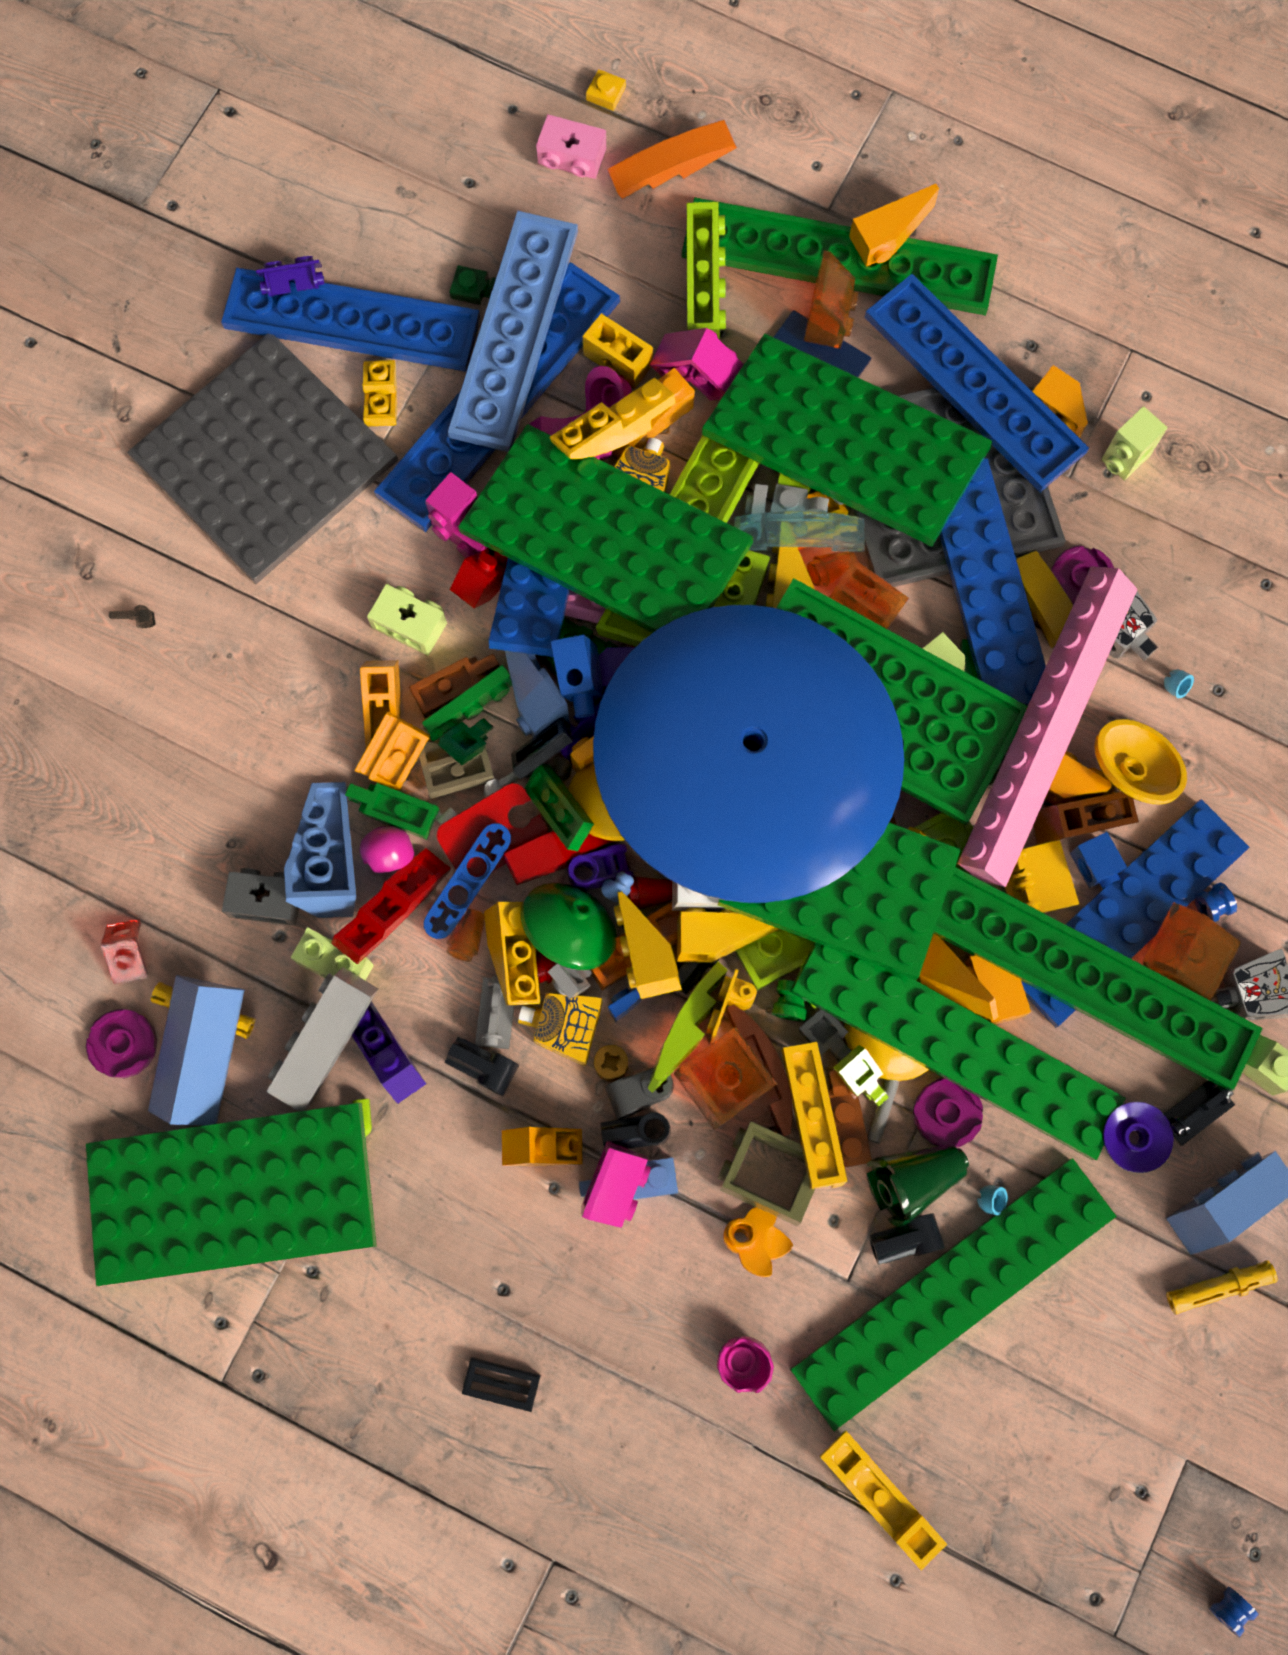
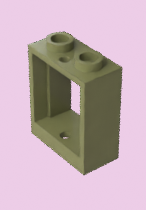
(730, 1169)

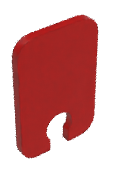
(461, 831)

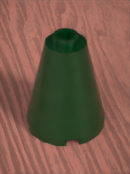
(915, 1179)

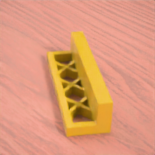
(814, 1116)

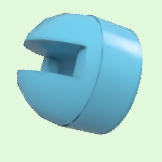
(1179, 683)
(993, 1199)

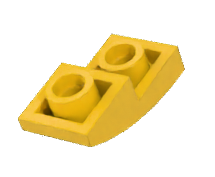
(380, 393)

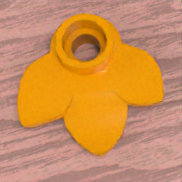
(762, 1242)

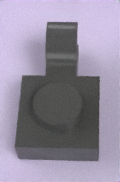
(827, 1033)

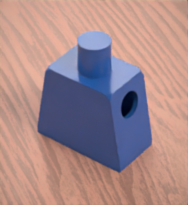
(578, 659)

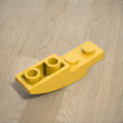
(610, 428)

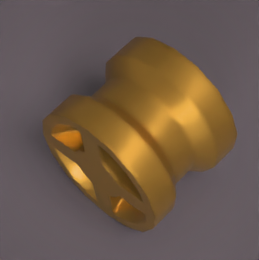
(609, 1070)

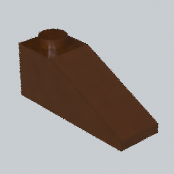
(1084, 817)

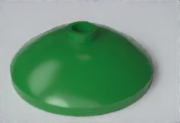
(568, 926)

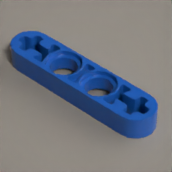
(470, 883)

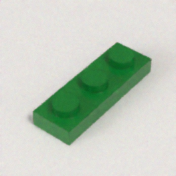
(469, 703)
(558, 807)

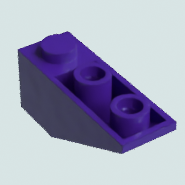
(387, 1056)

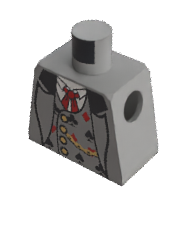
(1134, 629)
(1257, 988)

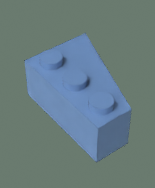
(1233, 1204)

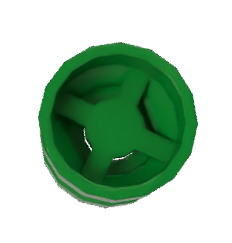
(788, 1005)

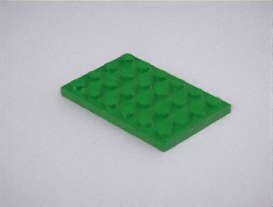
(876, 910)

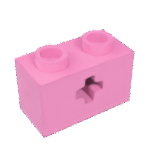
(571, 146)

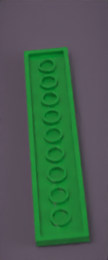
(795, 246)
(1096, 980)
(960, 1047)
(952, 1294)

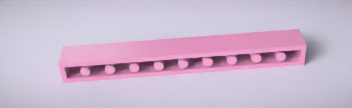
(1048, 726)

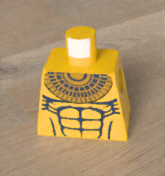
(646, 464)
(564, 1024)

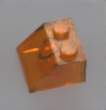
(831, 304)
(1191, 951)
(724, 1078)

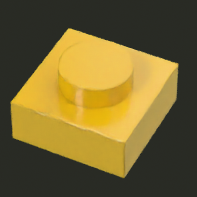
(605, 89)

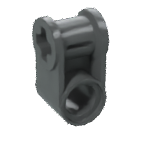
(632, 1096)

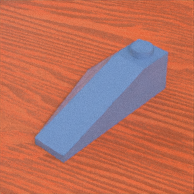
(535, 694)
(321, 860)

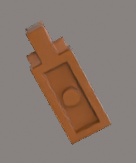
(450, 682)
(848, 1122)

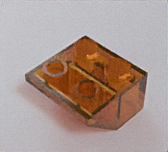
(869, 595)

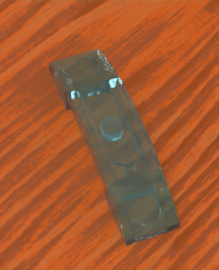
(803, 530)

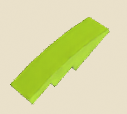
(684, 1033)

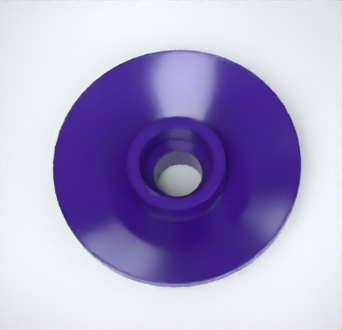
(1154, 1137)

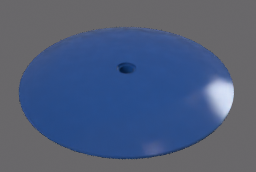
(737, 817)

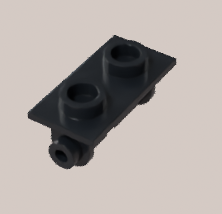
(1198, 1110)

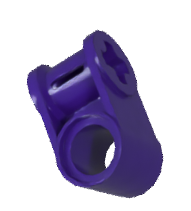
(601, 865)

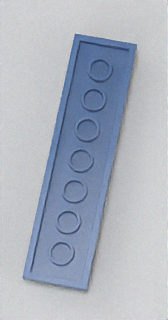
(513, 331)

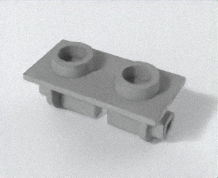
(494, 1017)

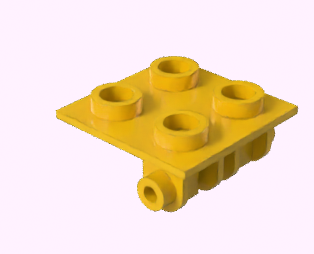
(1043, 878)
(733, 992)

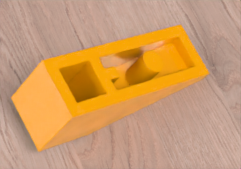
(885, 229)
(684, 403)
(379, 694)
(951, 978)

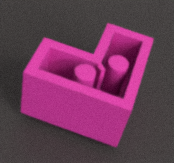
(699, 360)
(447, 509)

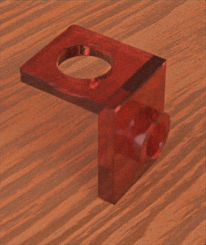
(123, 952)

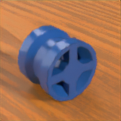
(1216, 902)
(1234, 1611)

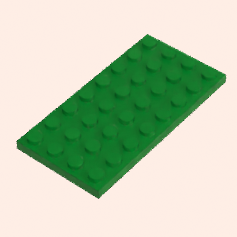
(847, 439)
(604, 533)
(948, 719)
(230, 1194)

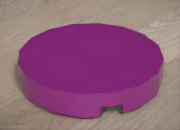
(1073, 566)
(121, 1043)
(947, 1114)

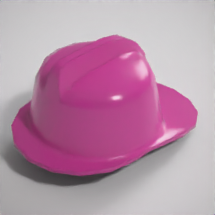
(605, 387)

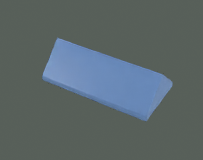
(195, 1052)

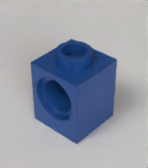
(1099, 861)

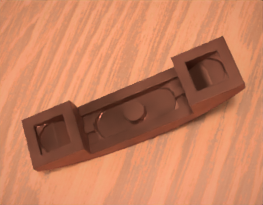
(782, 1109)

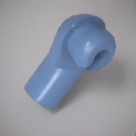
(622, 883)

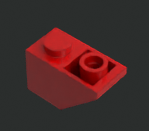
(480, 577)

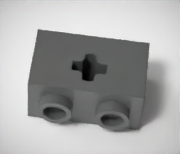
(242, 899)

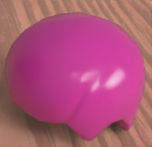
(386, 849)
(745, 1364)

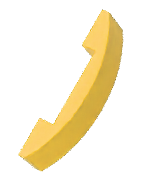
(883, 1500)

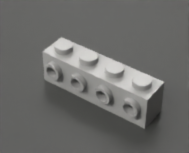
(321, 1039)

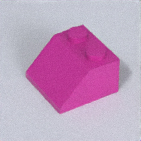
(614, 1186)

